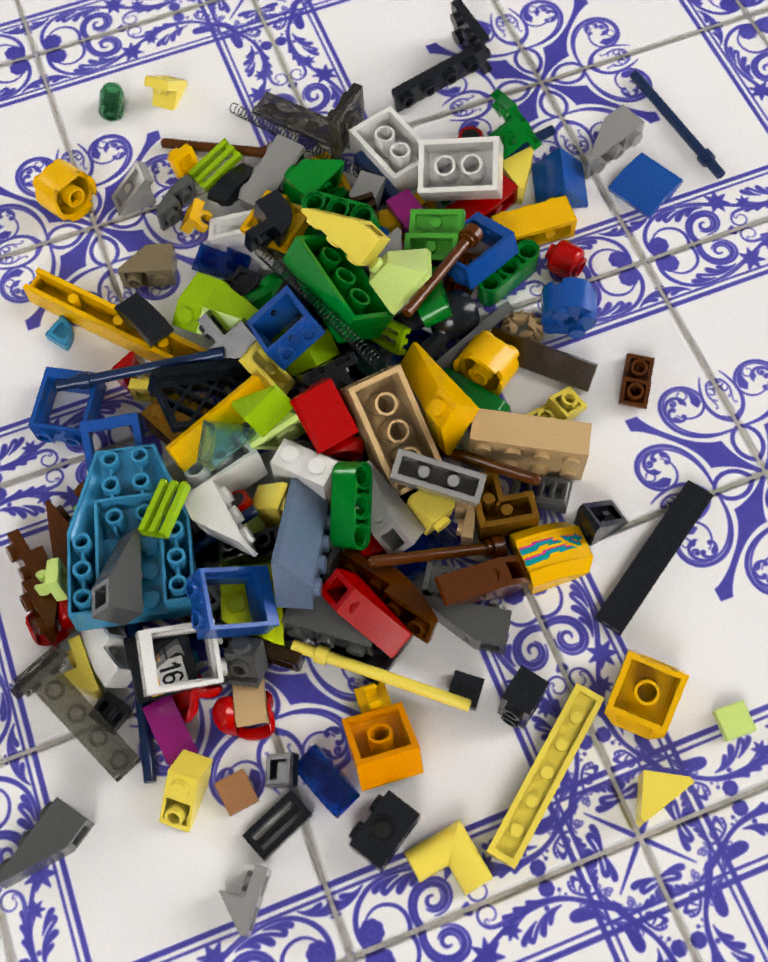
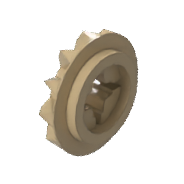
(534, 329)

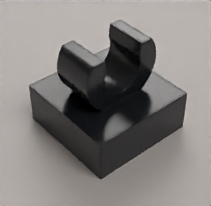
(113, 709)

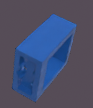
(502, 249)
(268, 325)
(44, 404)
(108, 423)
(259, 597)

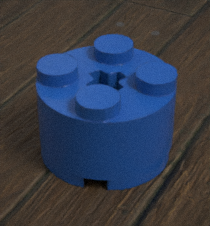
(568, 307)

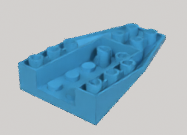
(108, 509)

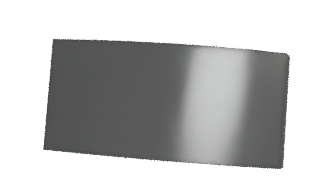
(169, 209)

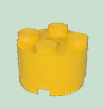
(64, 190)
(488, 362)

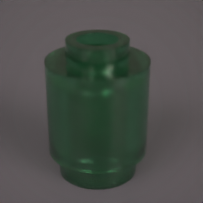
(111, 102)

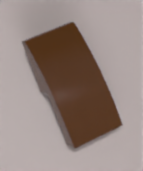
(636, 381)

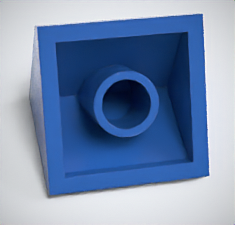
(559, 176)

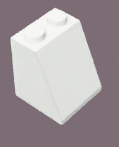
(303, 463)

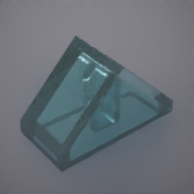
(220, 441)

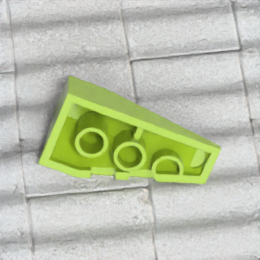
(216, 295)

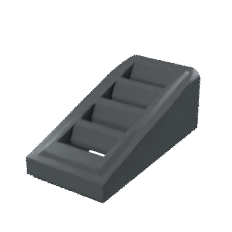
(553, 484)

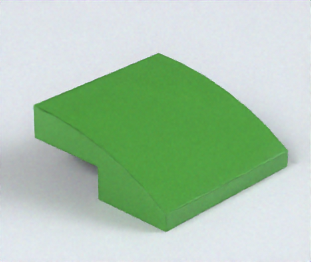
(434, 230)

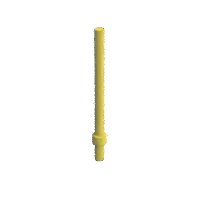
(323, 655)

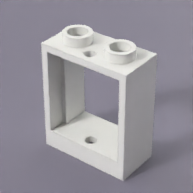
(147, 662)

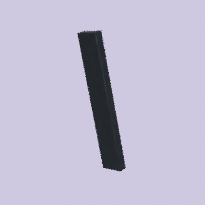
(653, 558)

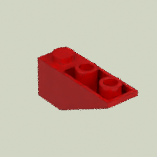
(365, 611)

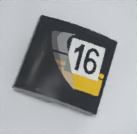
(173, 663)

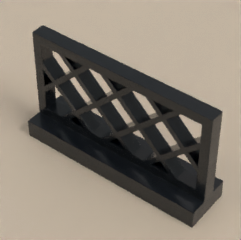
(194, 377)

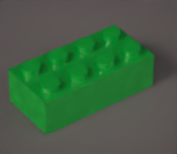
(339, 286)

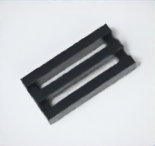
(280, 840)

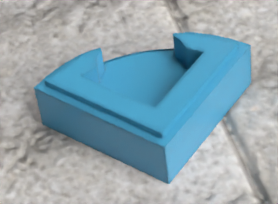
(61, 333)

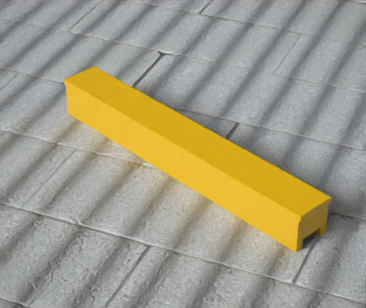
(100, 317)

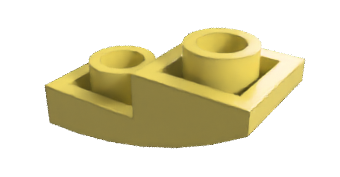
(562, 405)

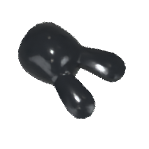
(463, 321)

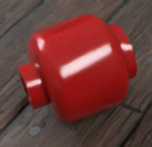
(565, 259)

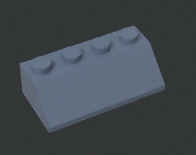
(301, 548)

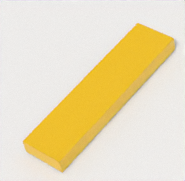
(185, 446)

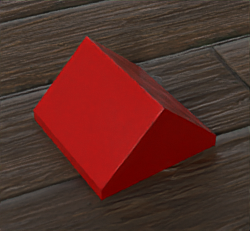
(324, 415)

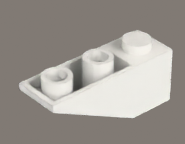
(213, 512)

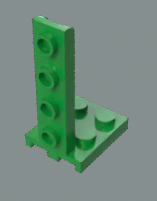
(515, 129)

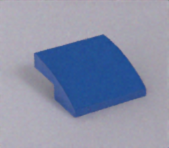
(645, 185)

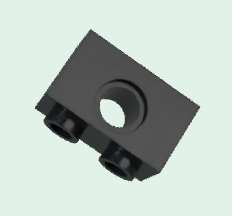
(522, 698)
(379, 850)

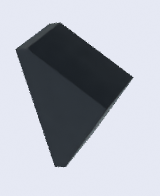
(599, 520)

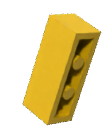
(541, 221)

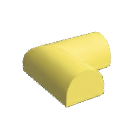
(450, 849)

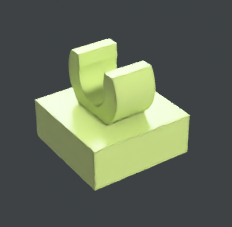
(54, 580)

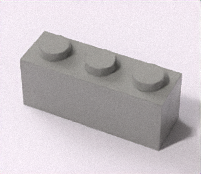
(270, 171)
(438, 477)

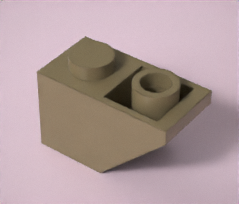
(150, 267)

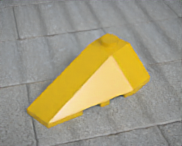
(440, 399)

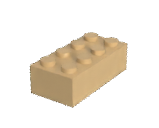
(388, 420)
(532, 442)

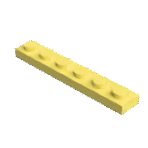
(545, 776)

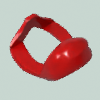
(347, 450)
(66, 624)
(188, 700)
(224, 718)

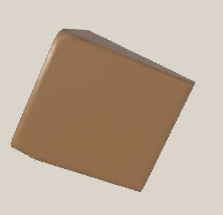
(236, 792)

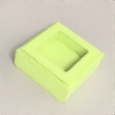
(734, 721)

